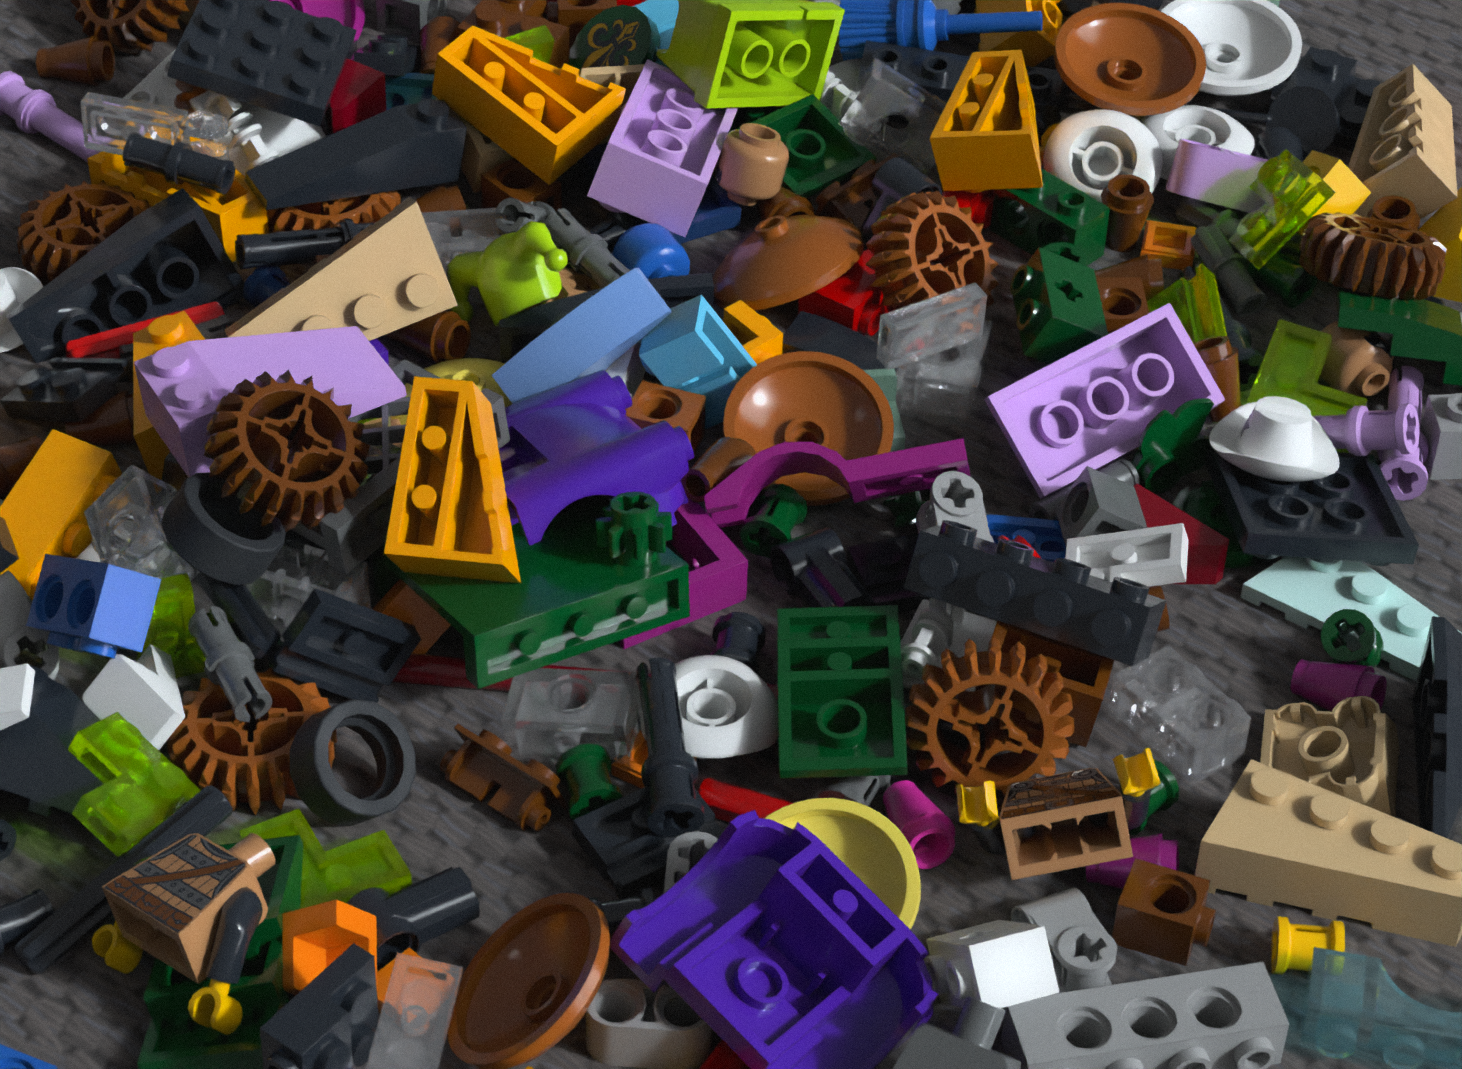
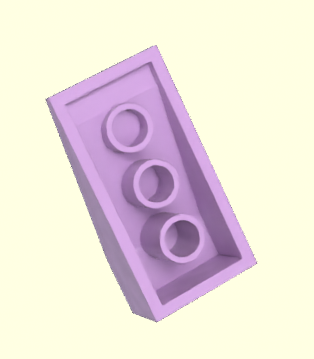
(661, 152)
(188, 380)
(1100, 399)

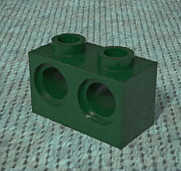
(1050, 215)

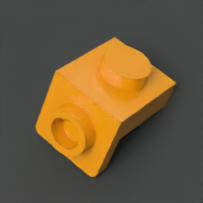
(753, 331)

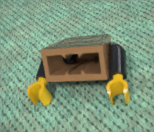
(1062, 817)
(193, 912)

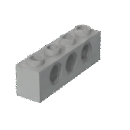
(1157, 1023)

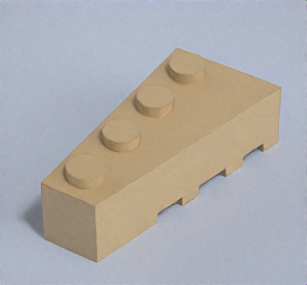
(1407, 144)

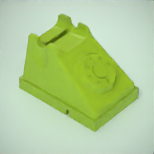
(753, 50)

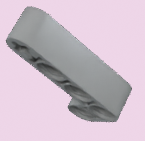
(649, 1029)

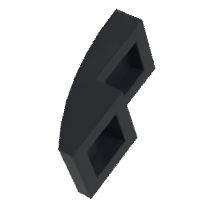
(823, 335)

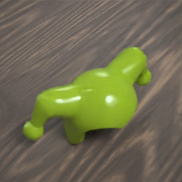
(509, 273)

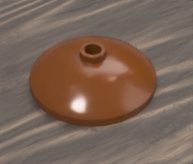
(1129, 59)
(786, 260)
(810, 400)
(530, 983)

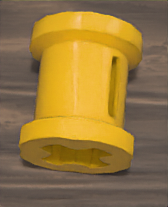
(1294, 943)

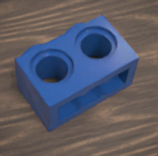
(92, 605)

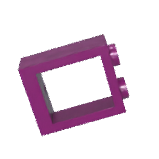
(717, 566)

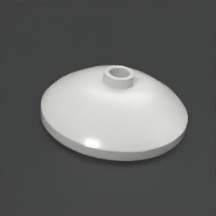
(1244, 43)

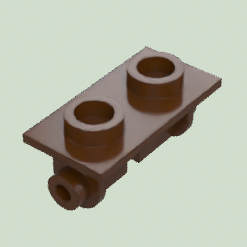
(849, 200)
(486, 762)

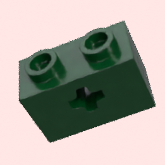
(1056, 306)

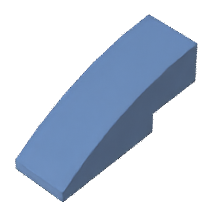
(585, 338)

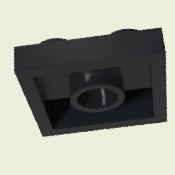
(1335, 76)
(328, 1020)

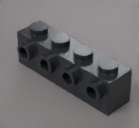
(941, 71)
(1035, 594)

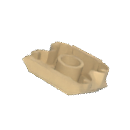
(1339, 750)

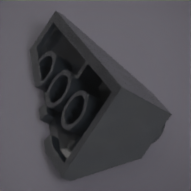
(380, 154)
(142, 271)
(1439, 729)
(36, 750)

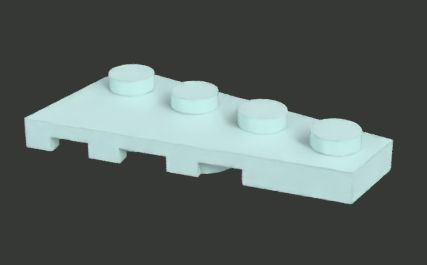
(1315, 590)

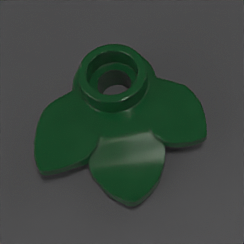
(1172, 445)

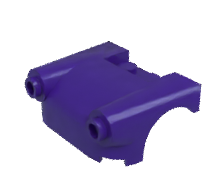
(584, 445)
(783, 952)

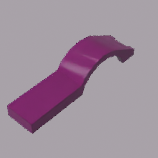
(861, 477)

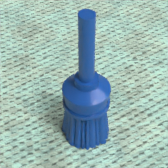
(919, 24)

